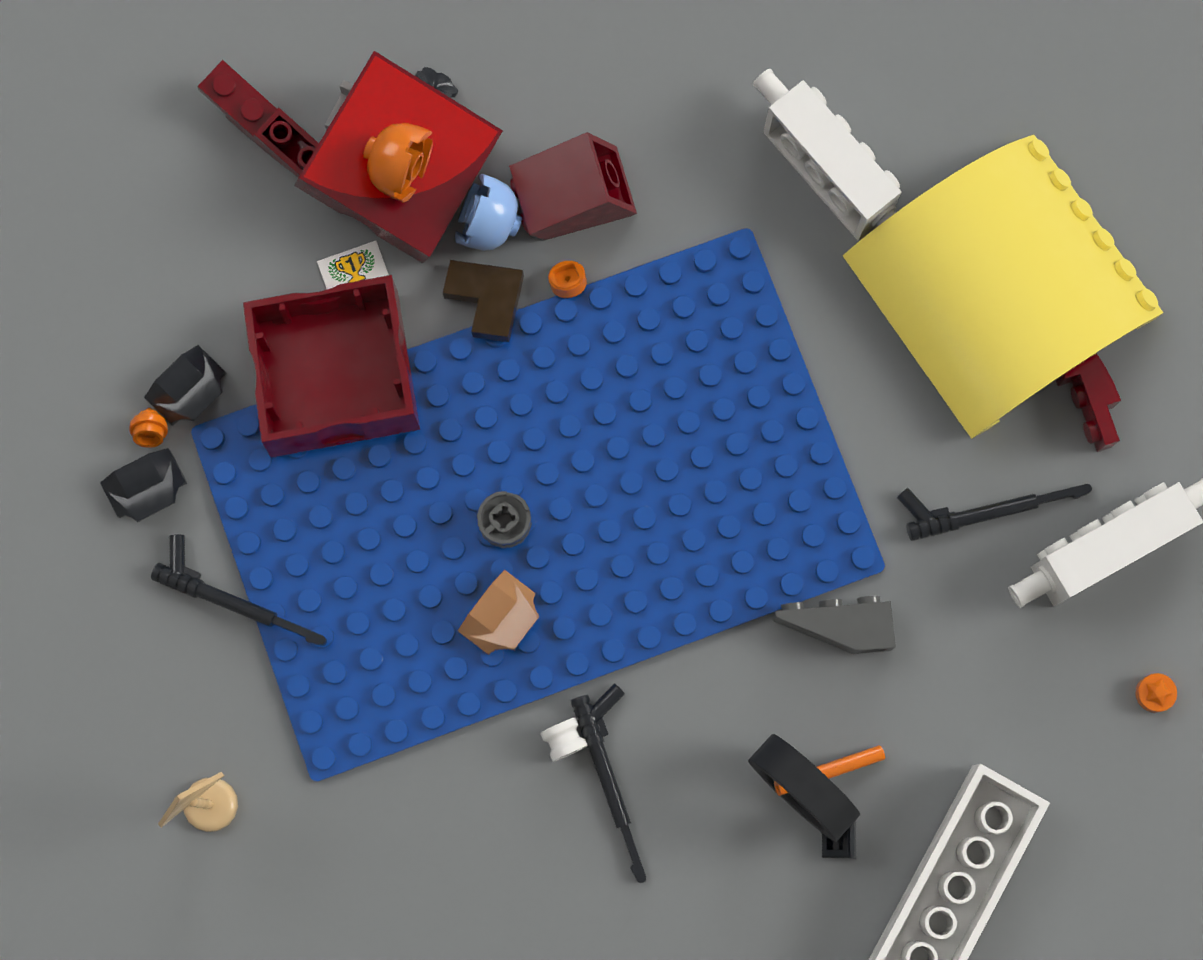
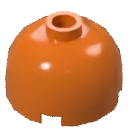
(398, 158)

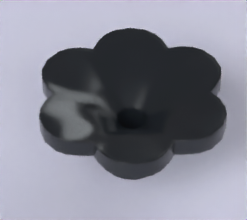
(438, 81)

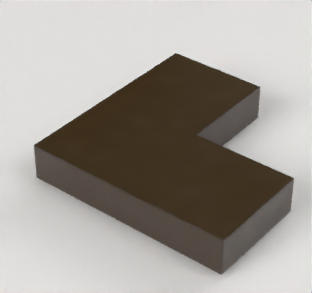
(494, 290)

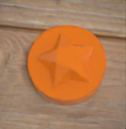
(567, 279)
(1156, 692)

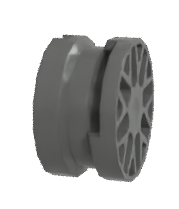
(504, 519)

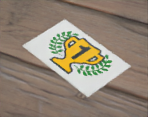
(353, 265)

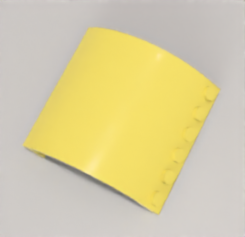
(1000, 281)

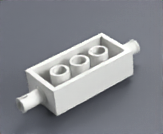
(828, 155)
(1106, 548)

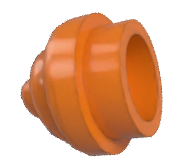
(148, 428)

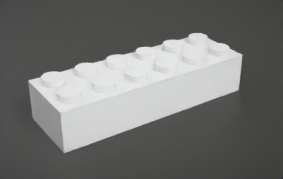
(963, 870)

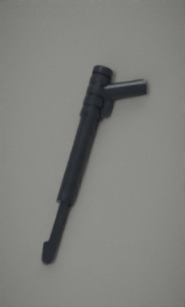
(942, 521)
(189, 582)
(593, 731)

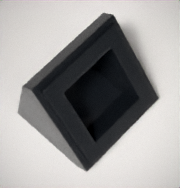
(843, 848)

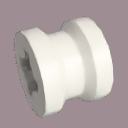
(563, 739)

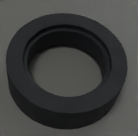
(807, 787)

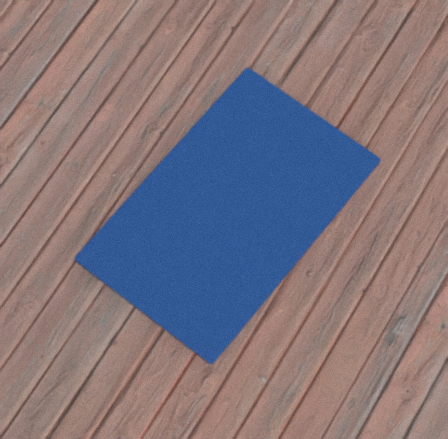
(665, 482)

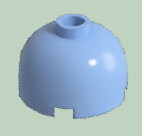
(488, 215)

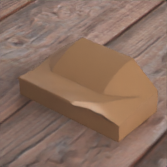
(501, 615)

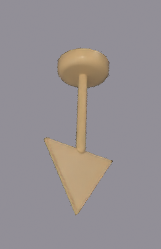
(206, 804)

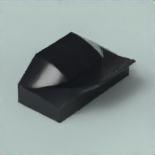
(186, 386)
(144, 485)

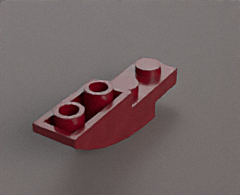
(258, 118)
(1095, 395)

